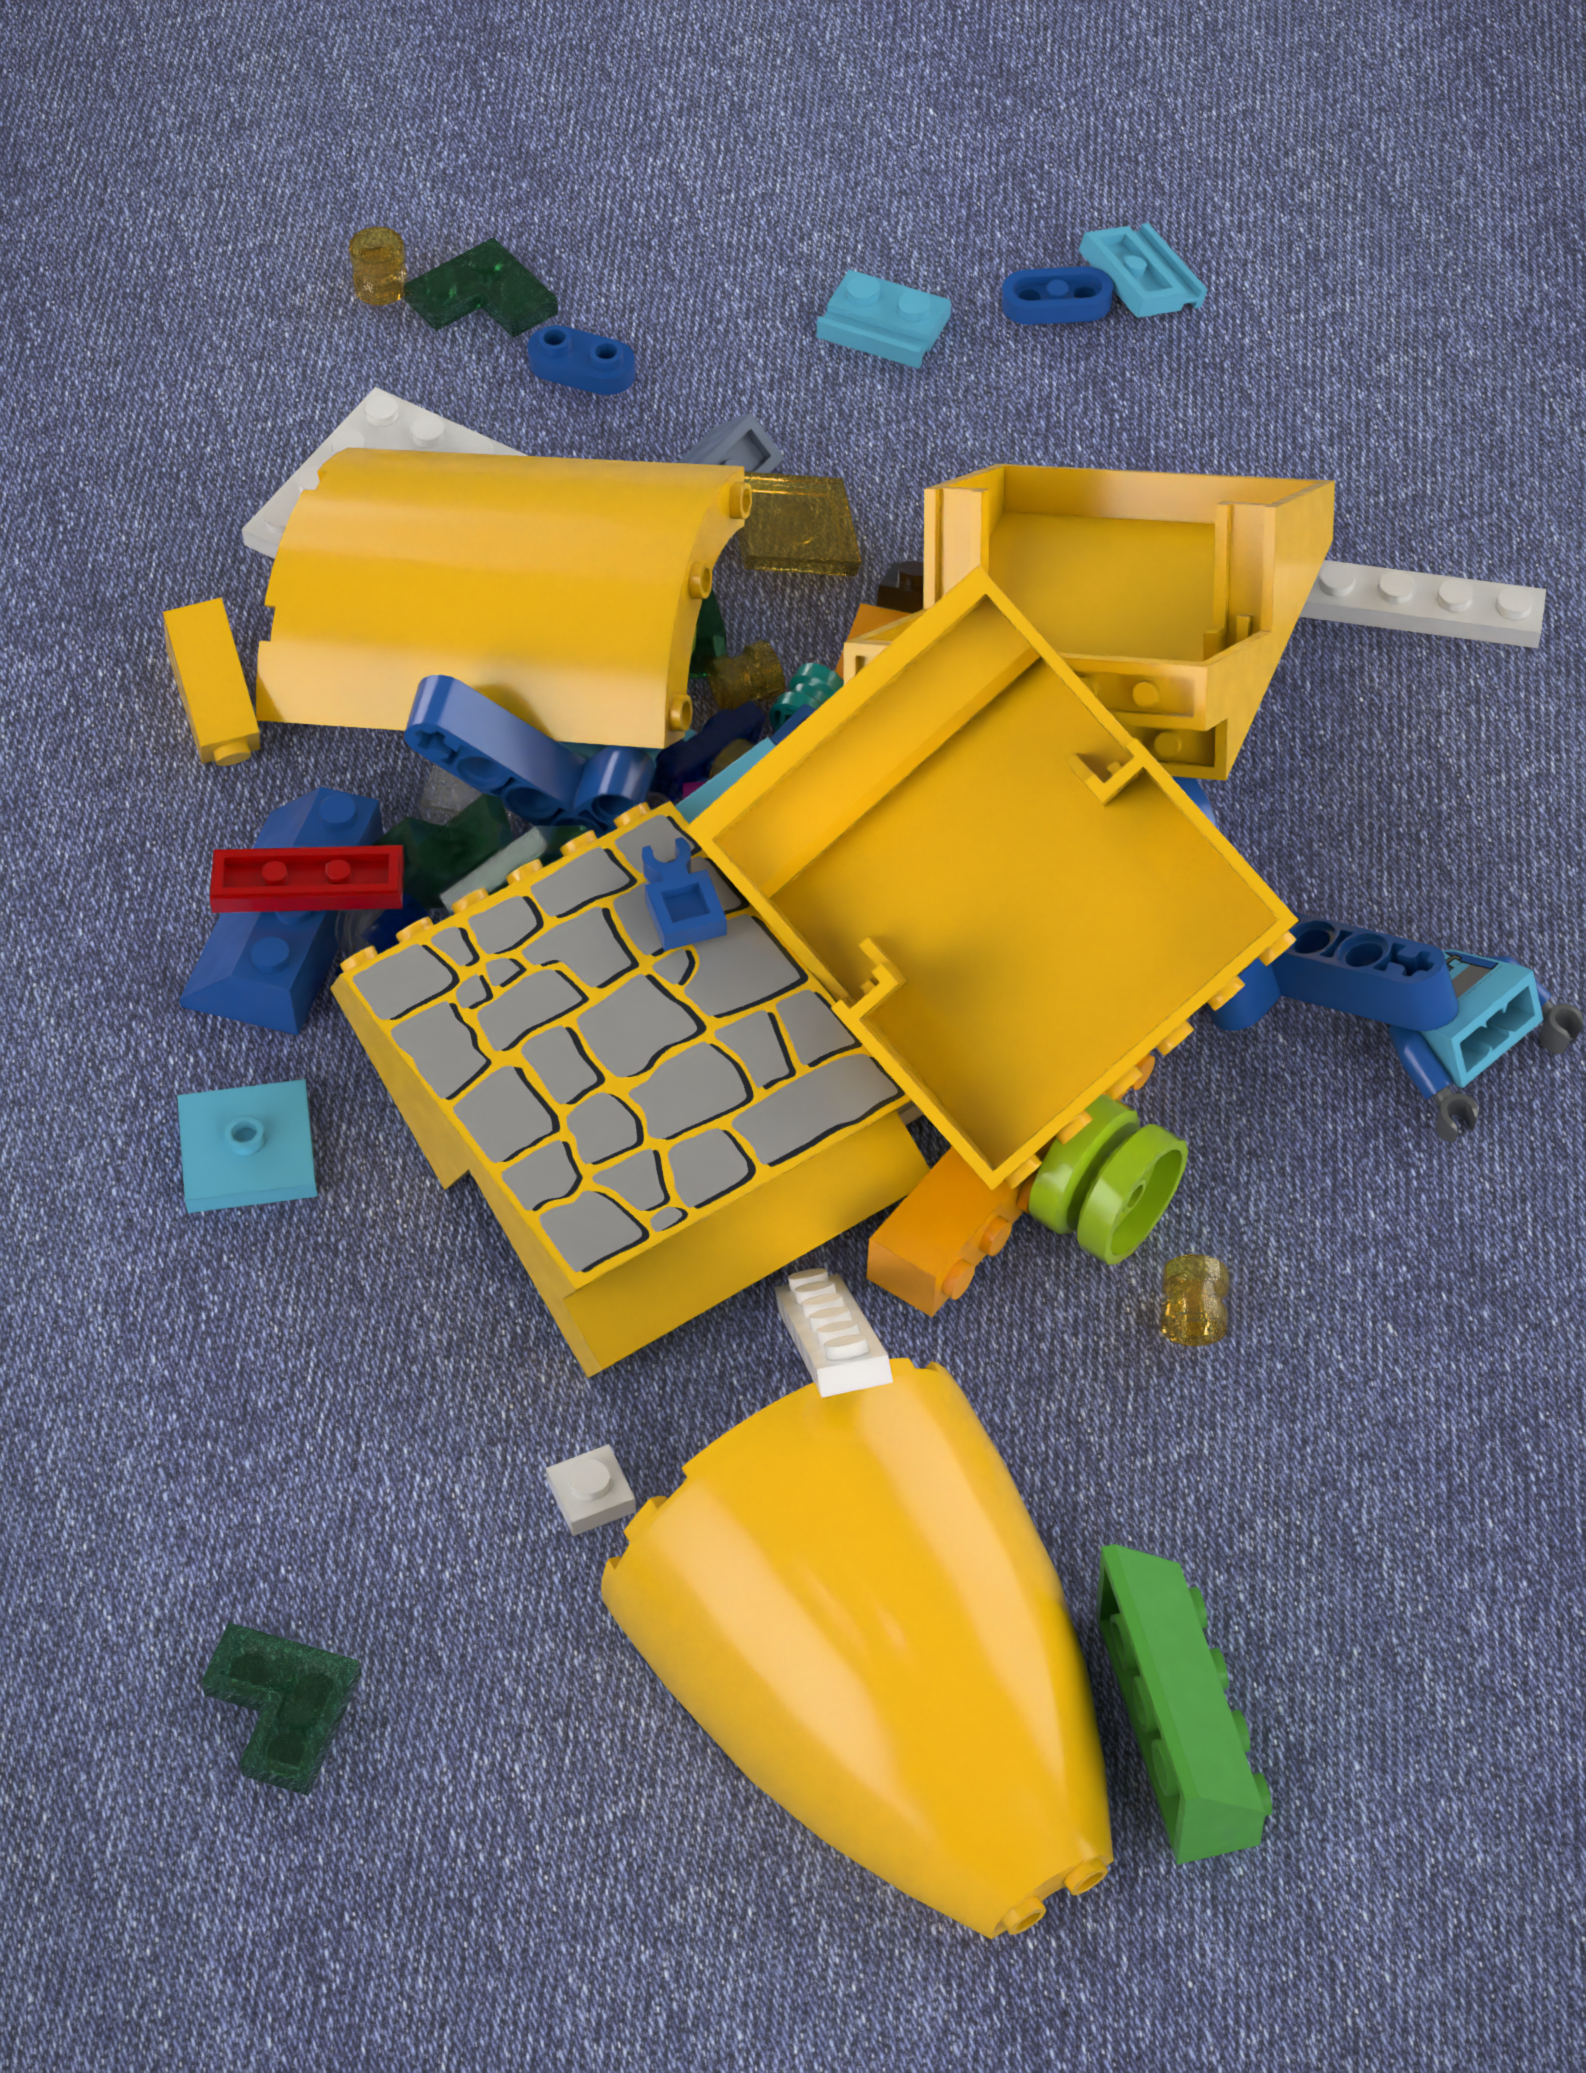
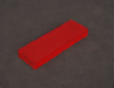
(307, 879)

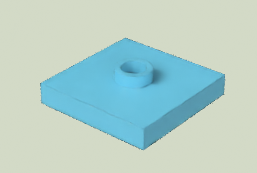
(246, 1146)

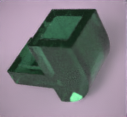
(446, 853)

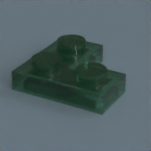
(486, 279)
(300, 1700)

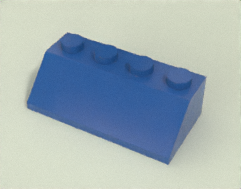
(273, 963)

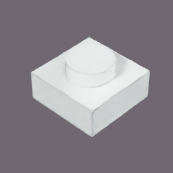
(591, 1490)

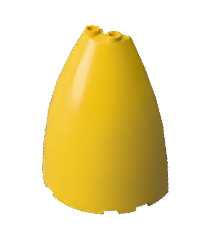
(881, 1644)

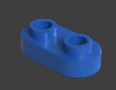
(1057, 295)
(581, 360)

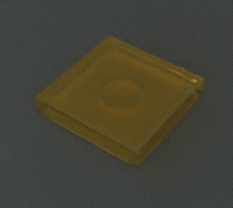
(799, 526)

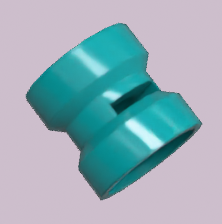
(809, 685)

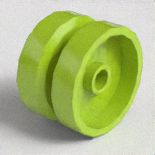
(1109, 1181)

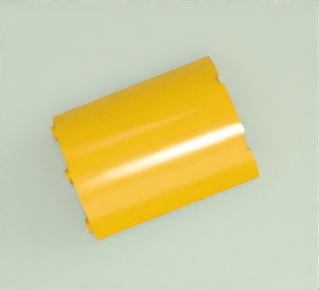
(520, 575)

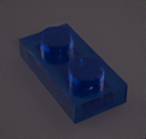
(694, 758)

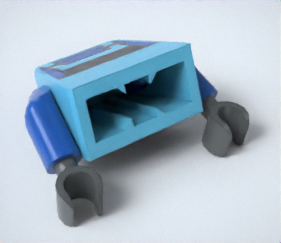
(1496, 1009)

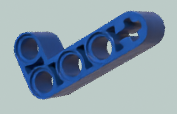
(519, 763)
(1351, 973)

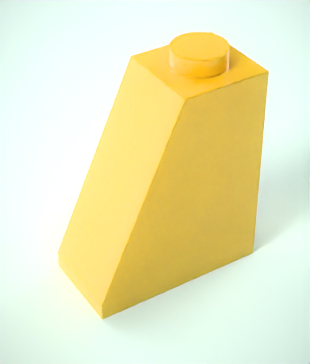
(211, 682)

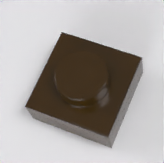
(902, 587)

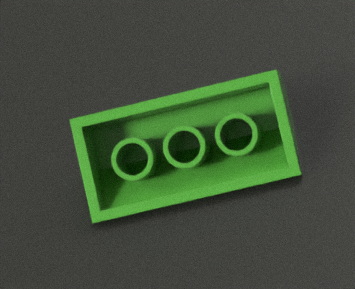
(1179, 1706)

